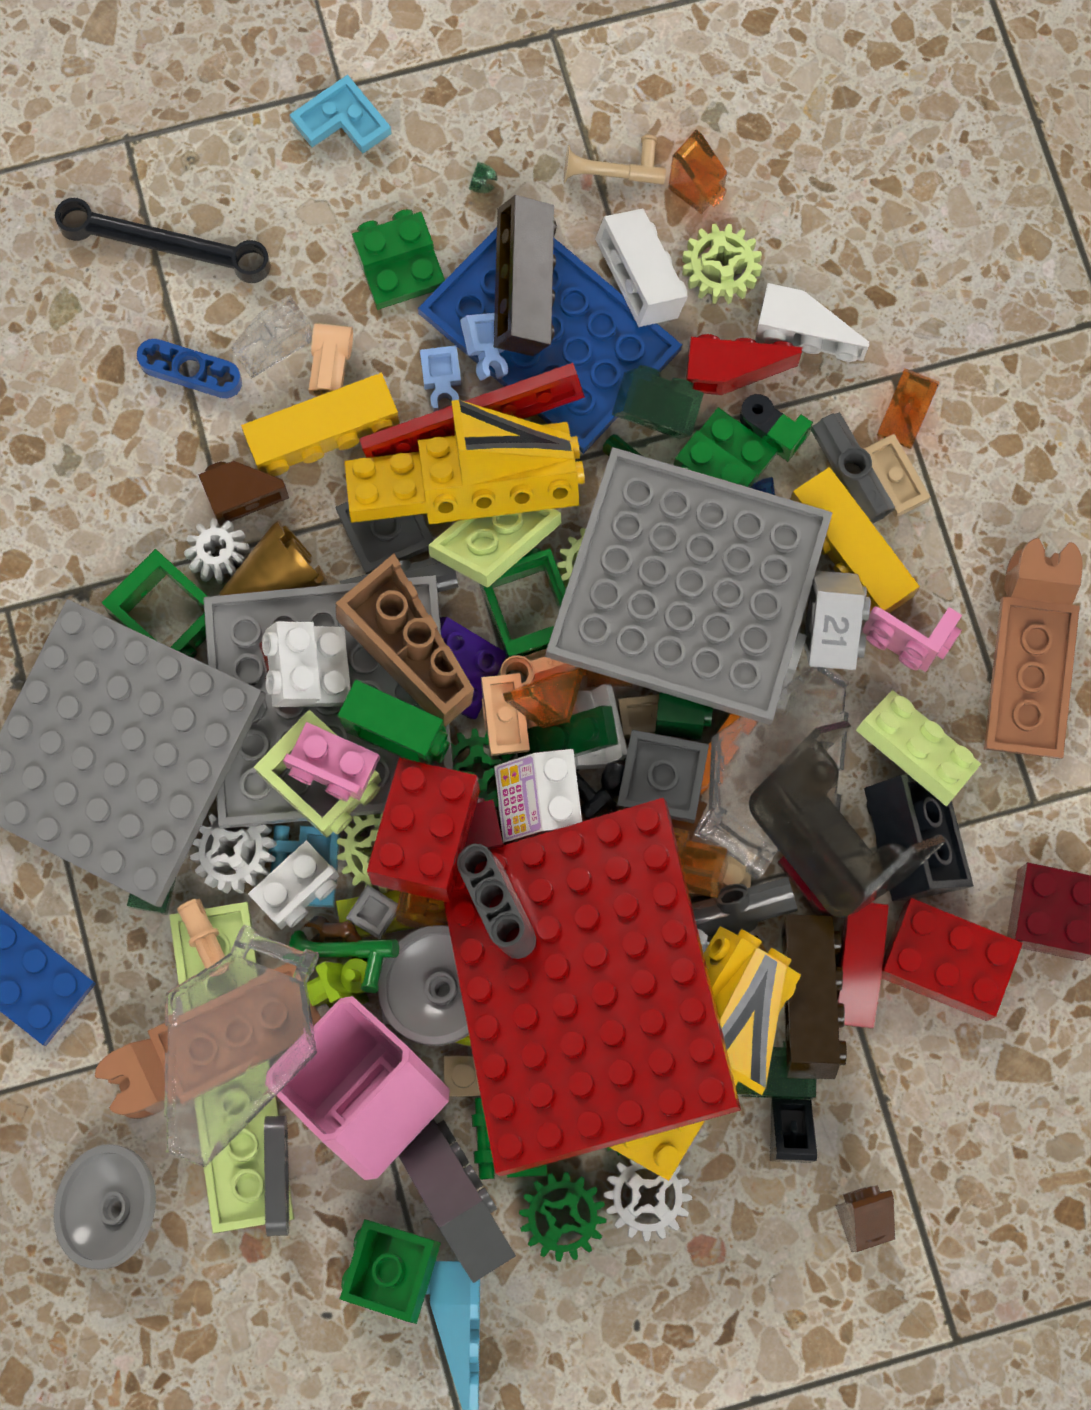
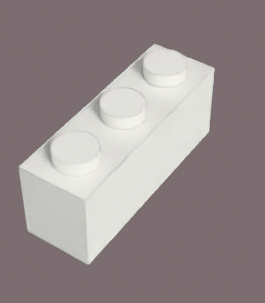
(641, 267)

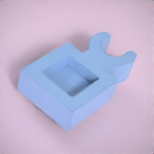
(479, 341)
(441, 373)

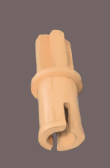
(201, 932)

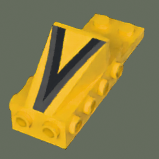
(486, 458)
(748, 998)

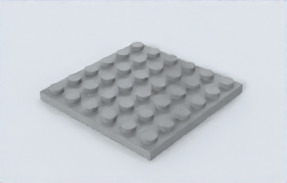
(690, 586)
(233, 638)
(119, 751)

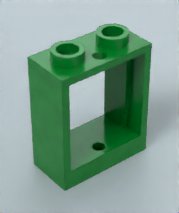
(532, 563)
(140, 583)
(393, 725)

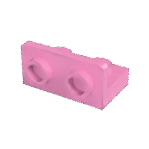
(332, 762)

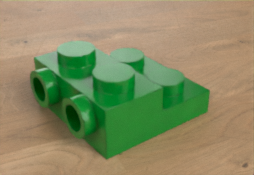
(398, 258)
(726, 451)
(389, 1271)

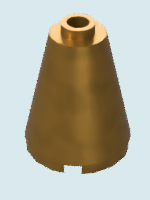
(275, 564)

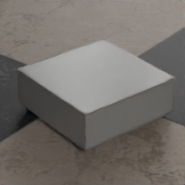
(373, 912)

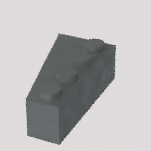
(454, 1200)

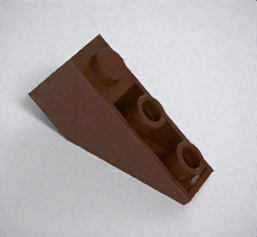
(867, 1217)

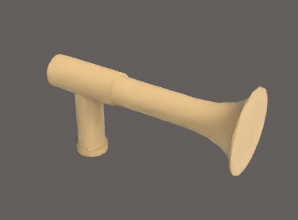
(641, 173)

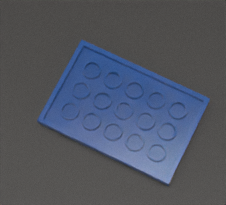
(590, 331)

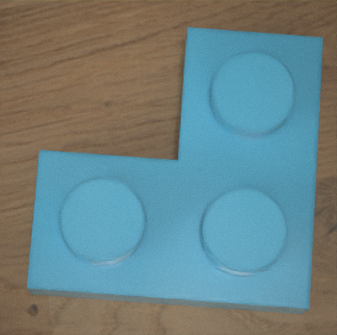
(345, 108)

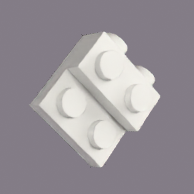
(306, 665)

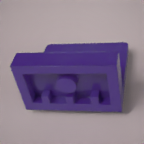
(475, 656)

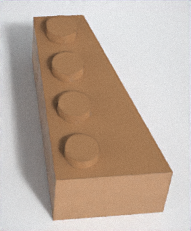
(405, 640)

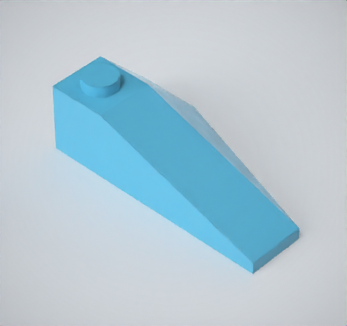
(457, 1317)

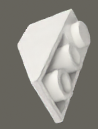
(804, 322)

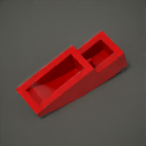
(862, 964)

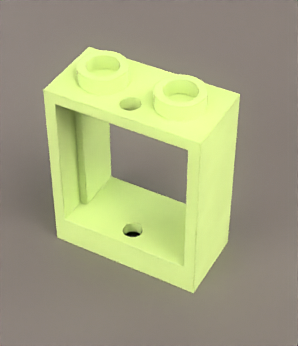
(272, 766)

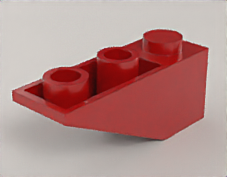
(728, 365)

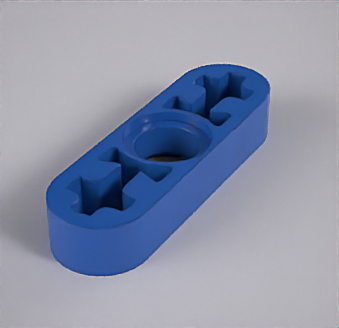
(161, 369)

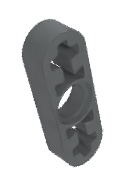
(276, 1175)

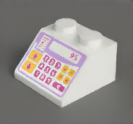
(537, 794)

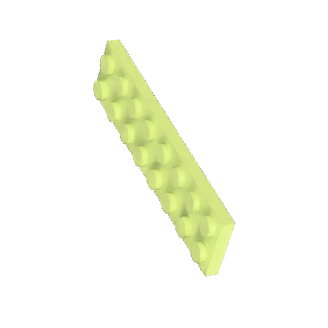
(237, 1173)

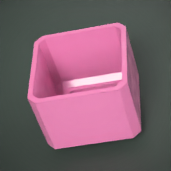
(363, 1090)

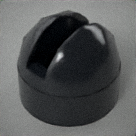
(612, 778)

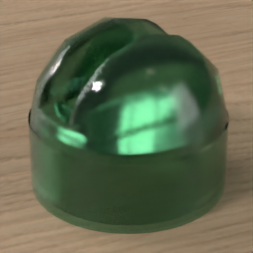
(480, 176)

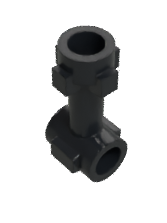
(595, 803)

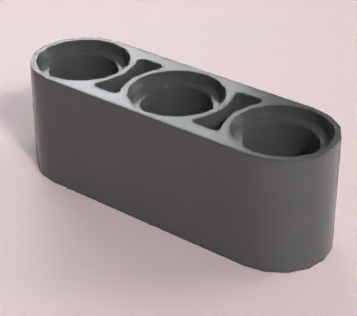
(508, 913)

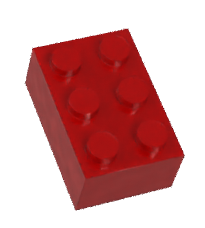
(423, 829)
(950, 959)

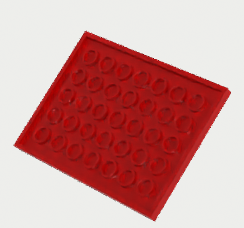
(611, 1011)

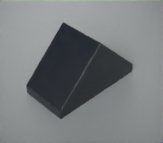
(792, 1131)

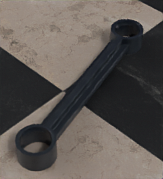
(162, 240)

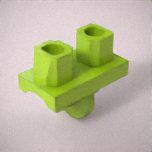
(337, 982)

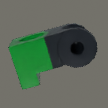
(774, 426)

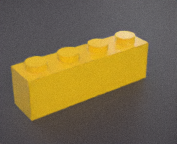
(320, 425)
(856, 543)

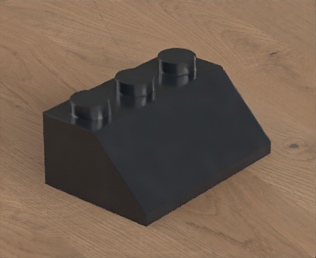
(908, 815)

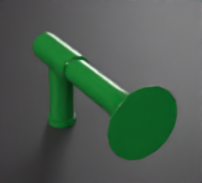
(372, 949)

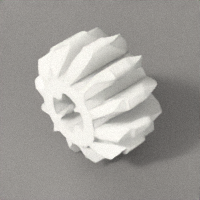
(204, 546)

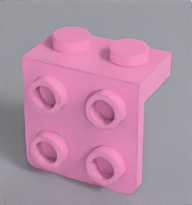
(912, 647)

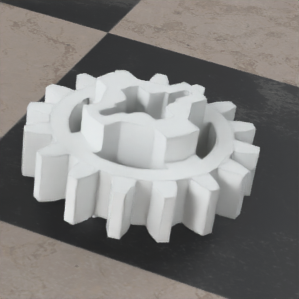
(216, 855)
(660, 1210)

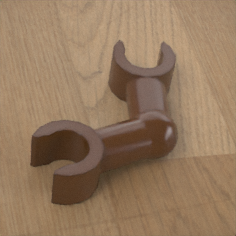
(344, 930)

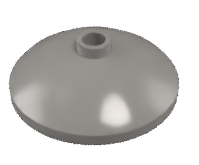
(412, 985)
(90, 1202)

